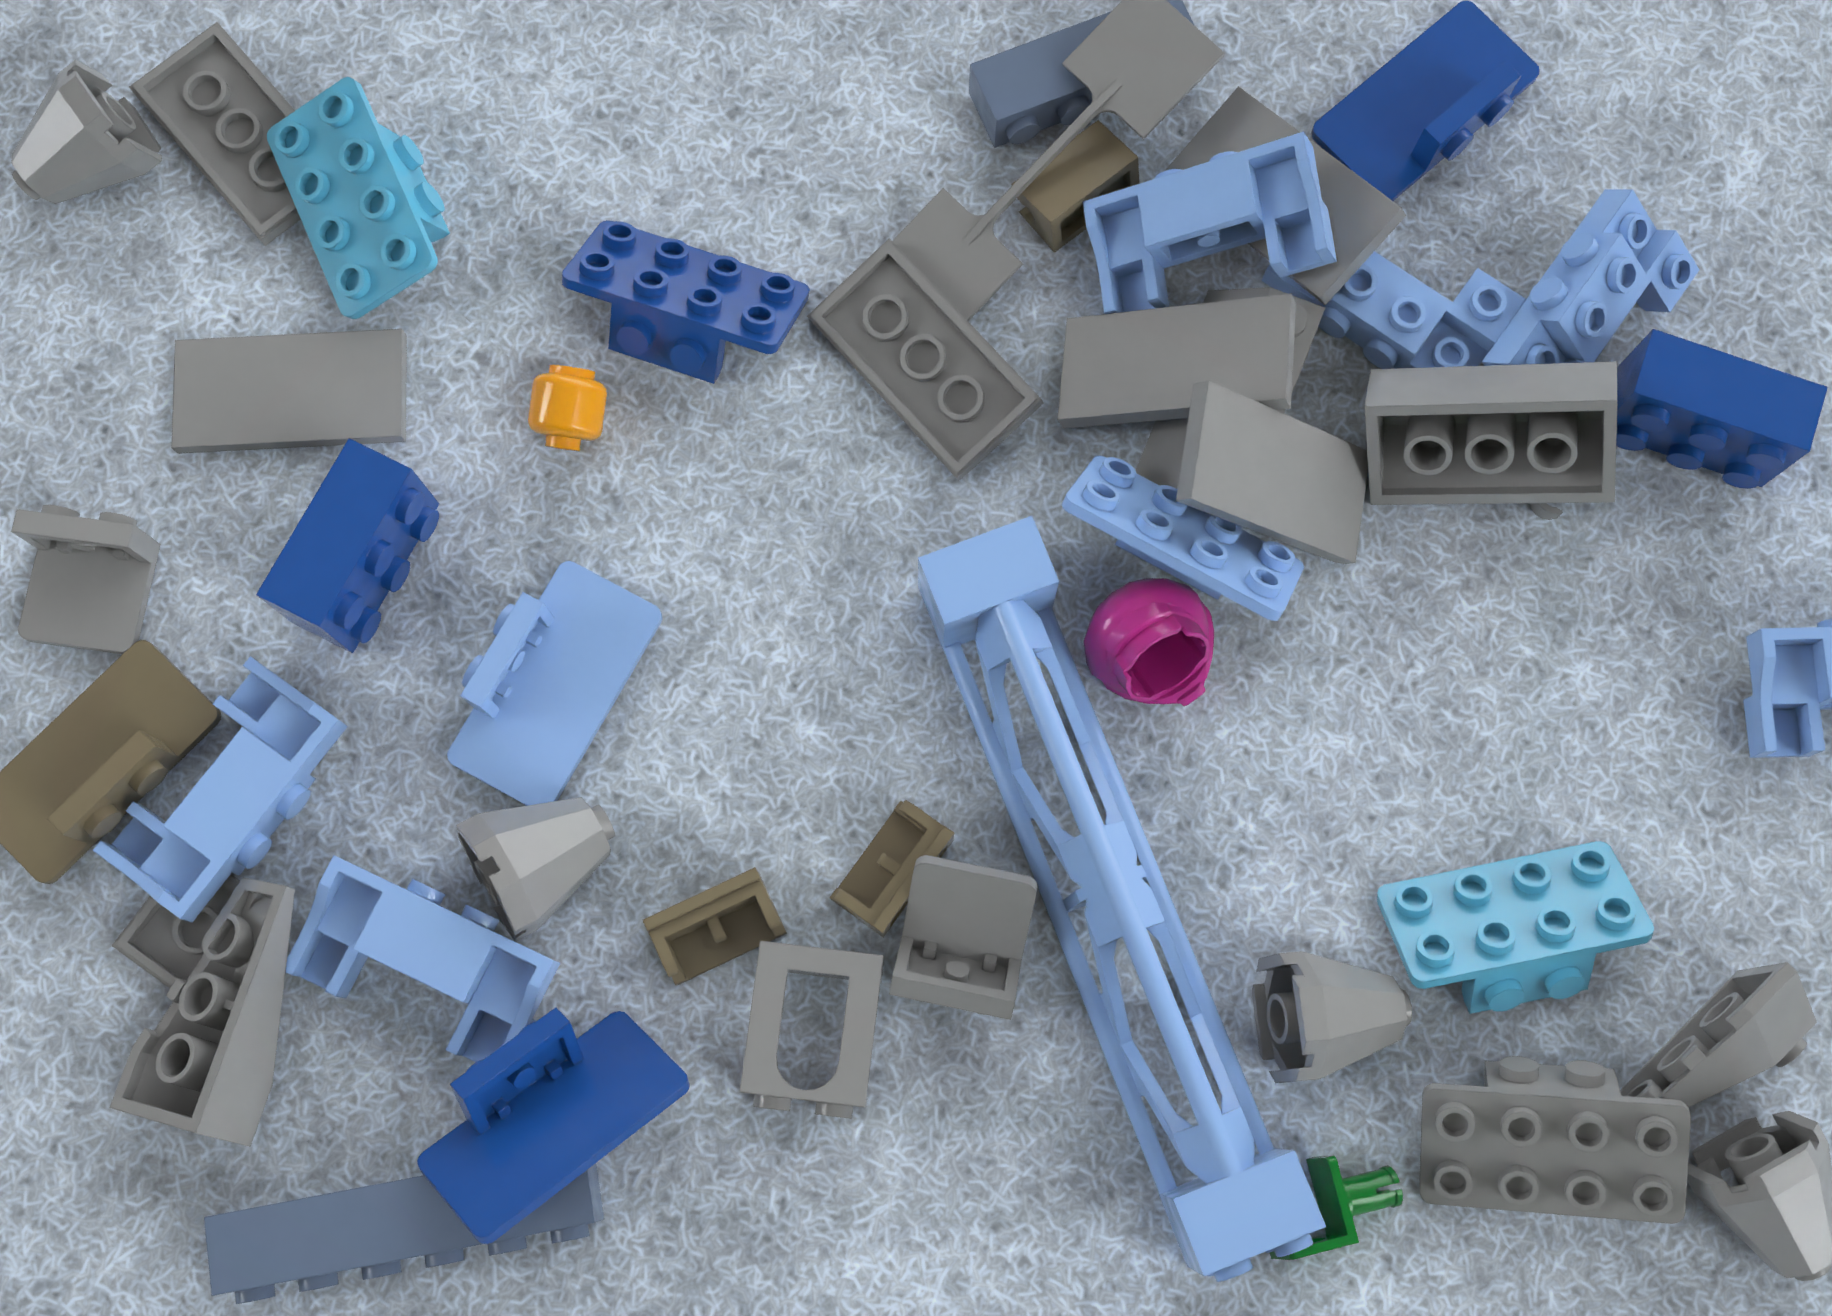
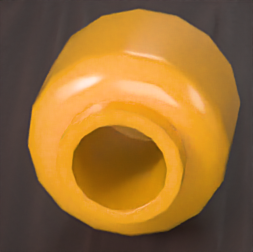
(567, 406)

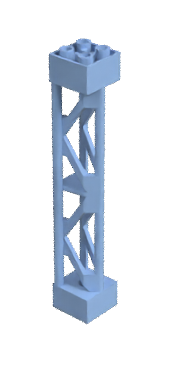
(1243, 1203)

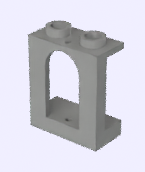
(760, 1066)

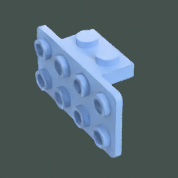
(1182, 539)
(550, 682)

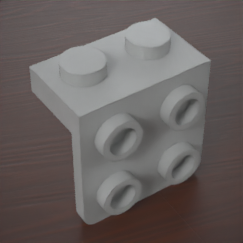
(85, 579)
(964, 936)

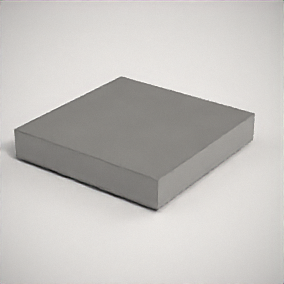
(167, 944)

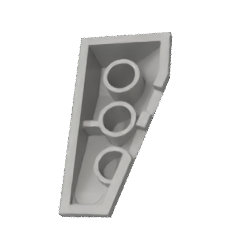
(1736, 1034)
(217, 1042)

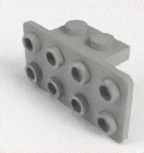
(1554, 1144)

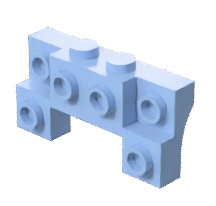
(1207, 210)
(1594, 284)
(1408, 322)
(1789, 689)
(236, 802)
(412, 933)

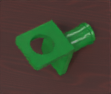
(1342, 1199)

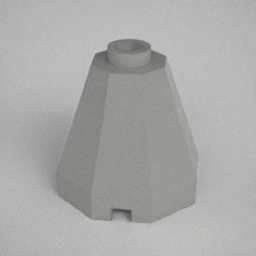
(82, 139)
(535, 857)
(1324, 1014)
(1781, 1194)

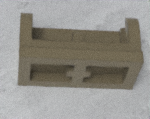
(1084, 170)
(882, 877)
(714, 926)

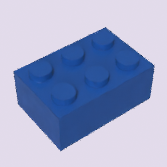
(1714, 410)
(351, 547)

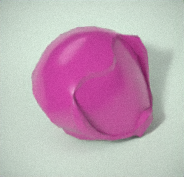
(1151, 642)

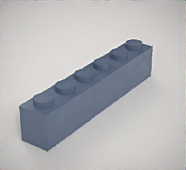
(369, 1231)

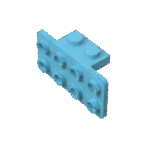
(358, 197)
(1515, 924)

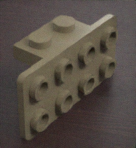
(99, 759)

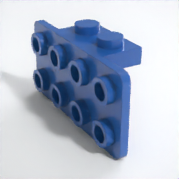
(1427, 101)
(681, 301)
(545, 1116)

